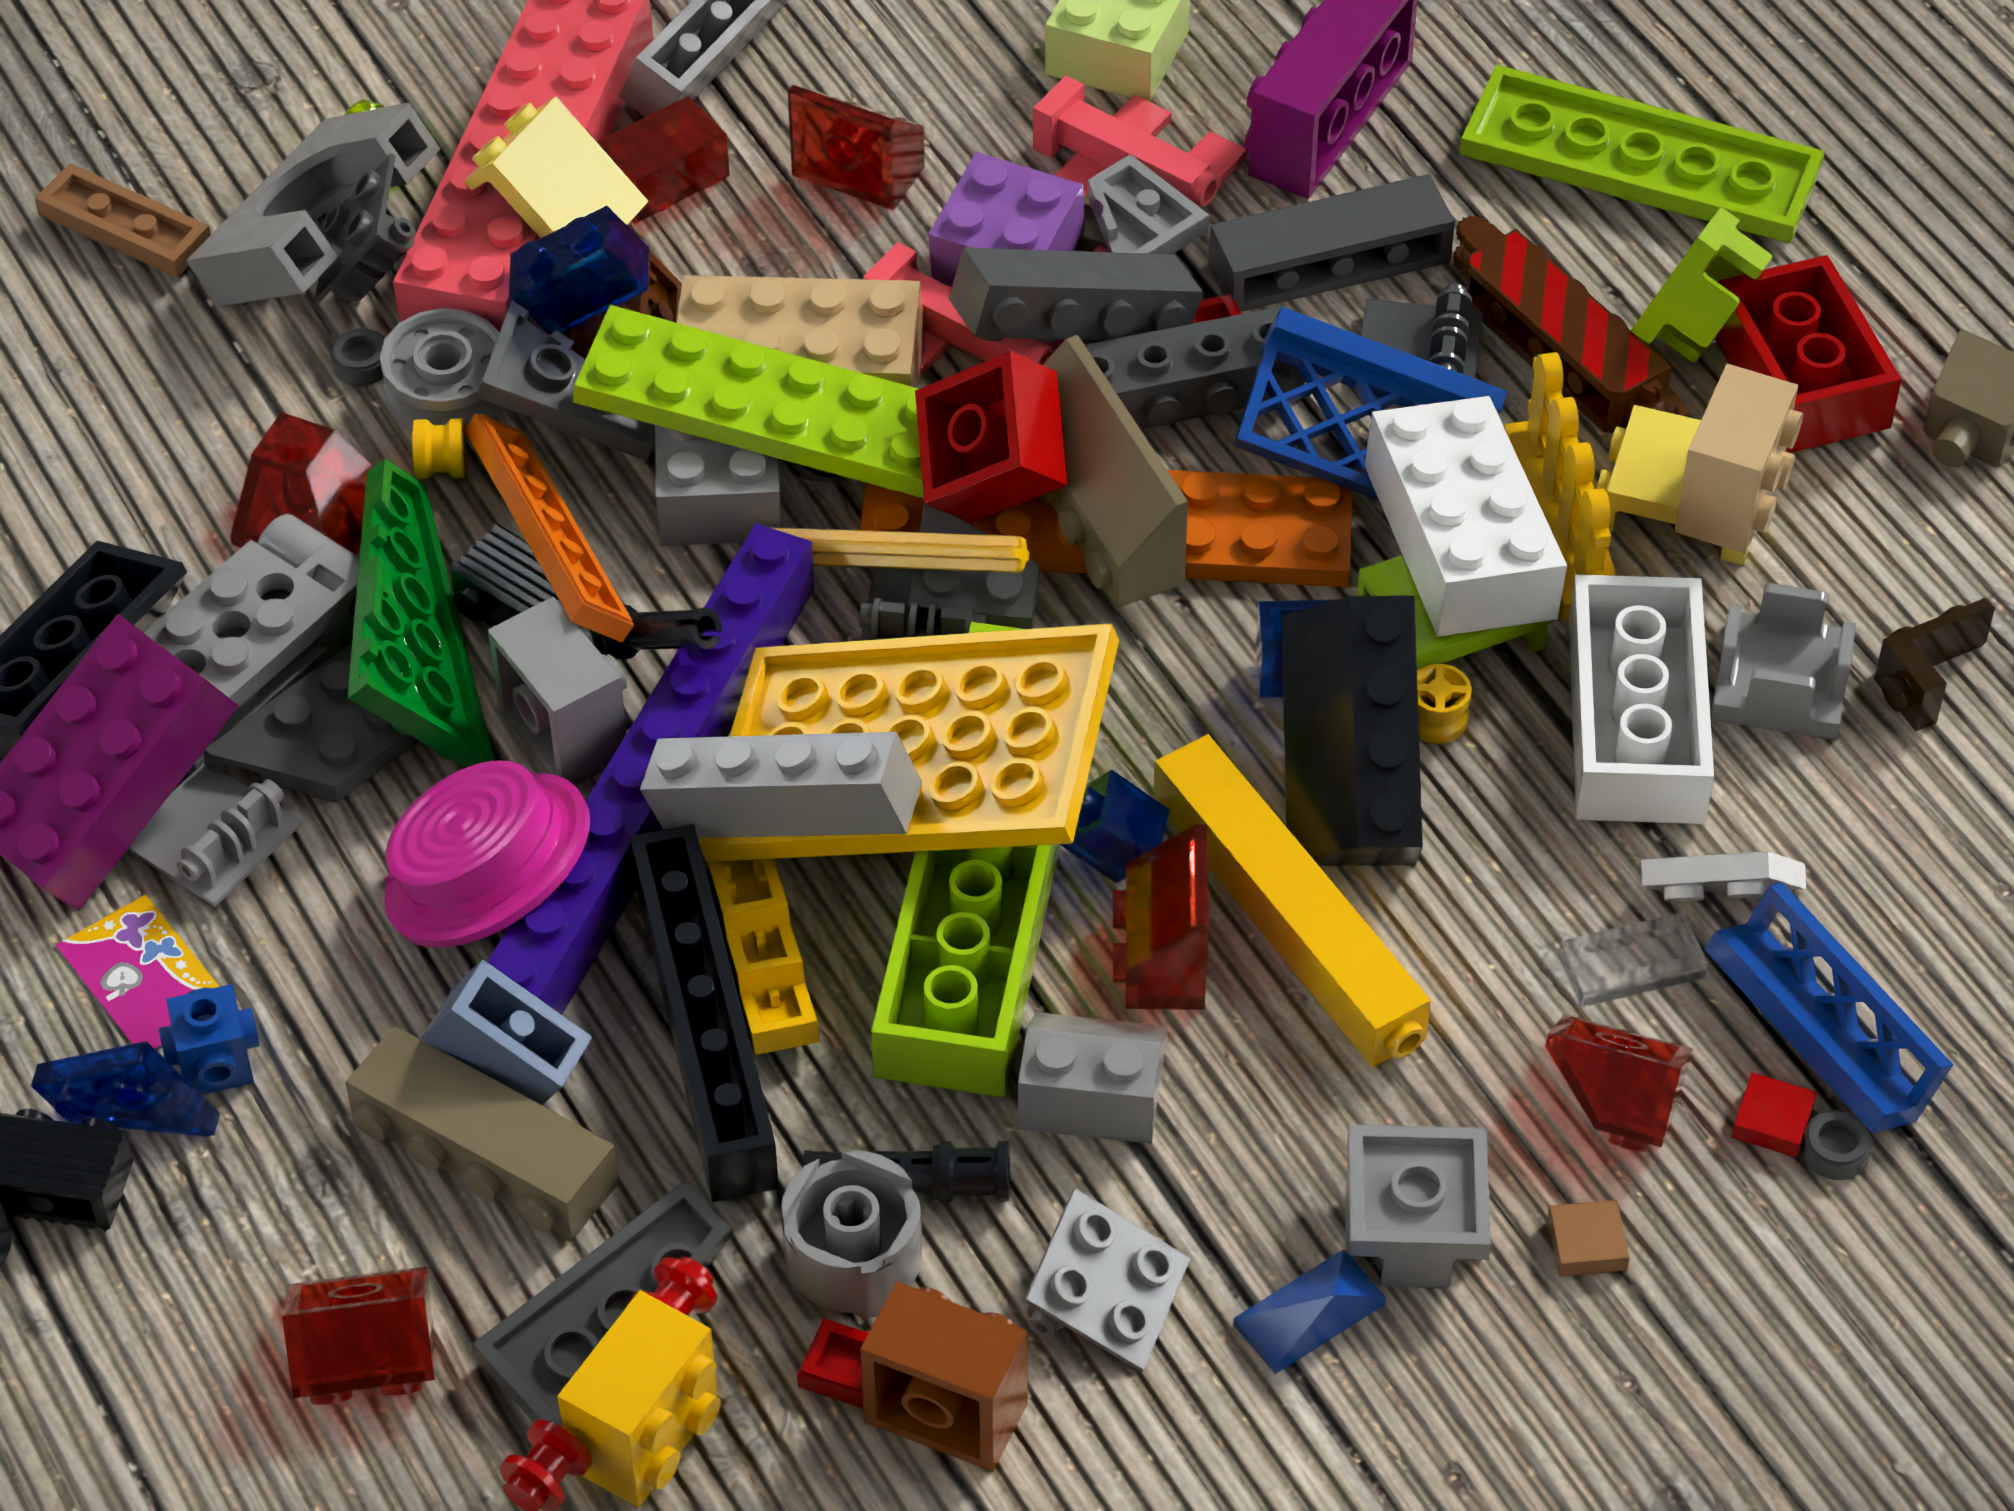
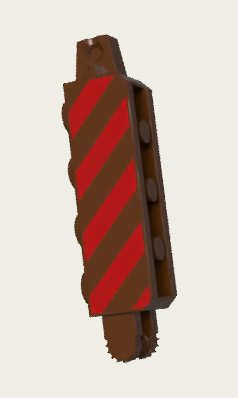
(1546, 311)

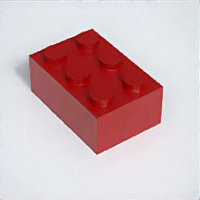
(1811, 332)

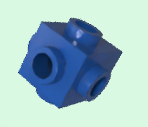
(210, 1039)

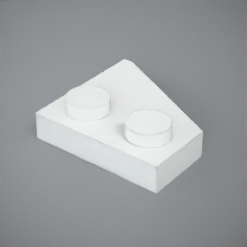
(1738, 874)

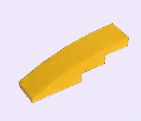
(763, 954)

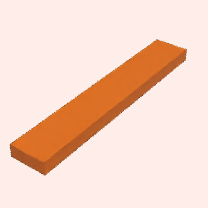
(549, 528)

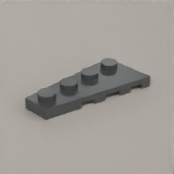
(559, 1327)

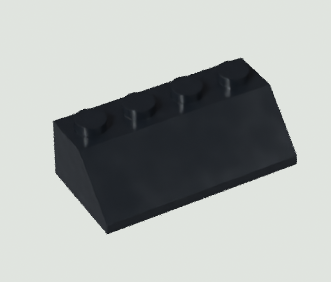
(69, 618)
(1352, 731)

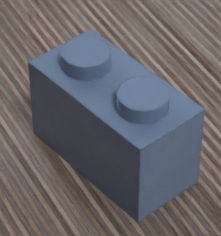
(507, 1034)

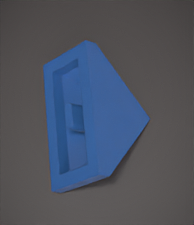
(1309, 1311)

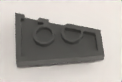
(537, 379)

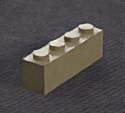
(482, 1133)

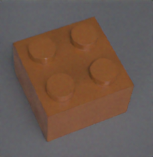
(945, 1375)

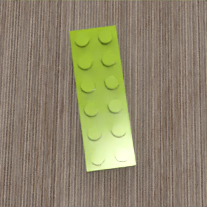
(1641, 152)
(753, 399)

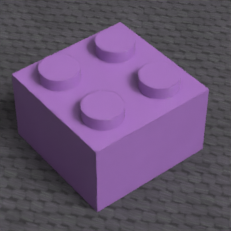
(1005, 209)

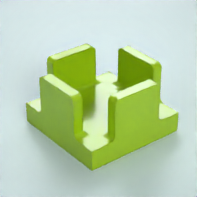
(1691, 301)

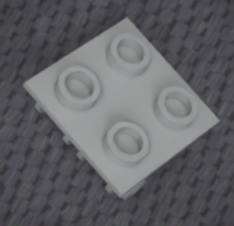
(214, 832)
(1105, 1281)

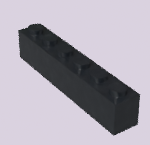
(704, 1014)

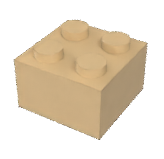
(1739, 459)

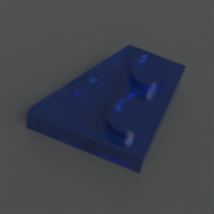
(127, 1088)

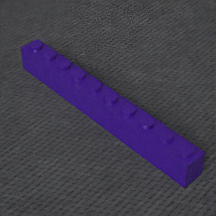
(694, 698)

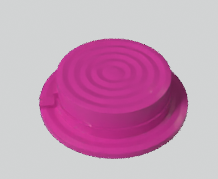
(481, 852)

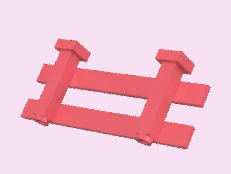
(1099, 142)

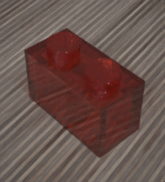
(670, 155)

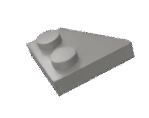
(1142, 210)

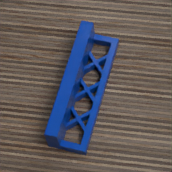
(1825, 1024)

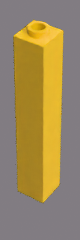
(1294, 903)

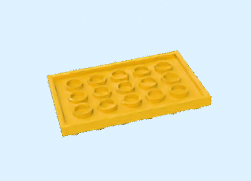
(987, 717)

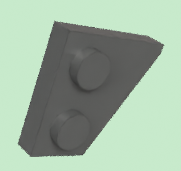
(1003, 597)

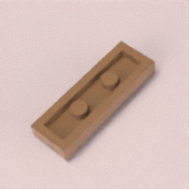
(122, 219)

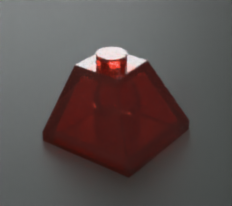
(853, 147)
(306, 474)
(1620, 1079)

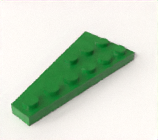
(407, 630)

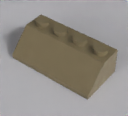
(1117, 491)

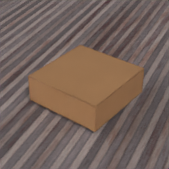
(1588, 1238)

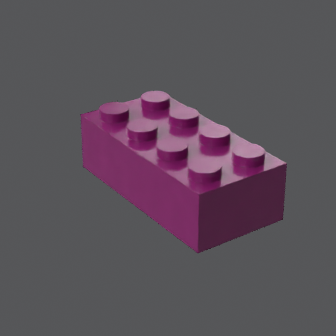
(1326, 89)
(103, 760)

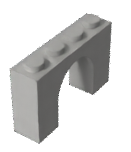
(271, 238)

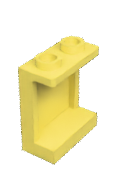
(553, 170)
(1651, 468)

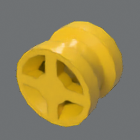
(439, 448)
(1451, 694)

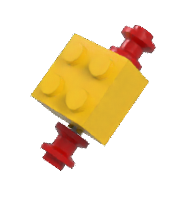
(630, 1399)

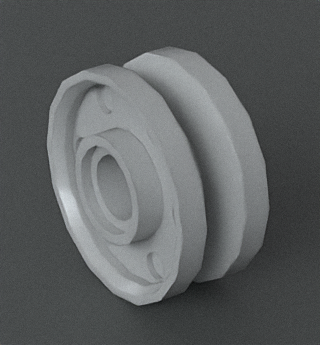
(437, 366)

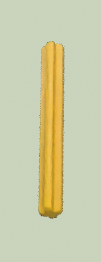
(915, 550)

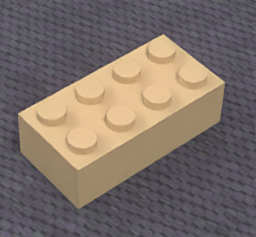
(839, 322)

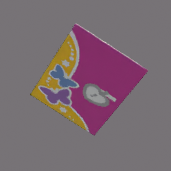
(132, 967)

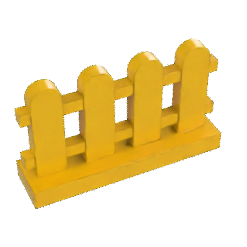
(1563, 477)

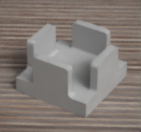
(1784, 665)
(1417, 1200)

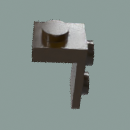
(1909, 654)

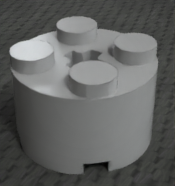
(851, 1232)

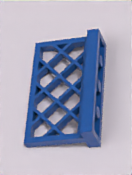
(1347, 360)

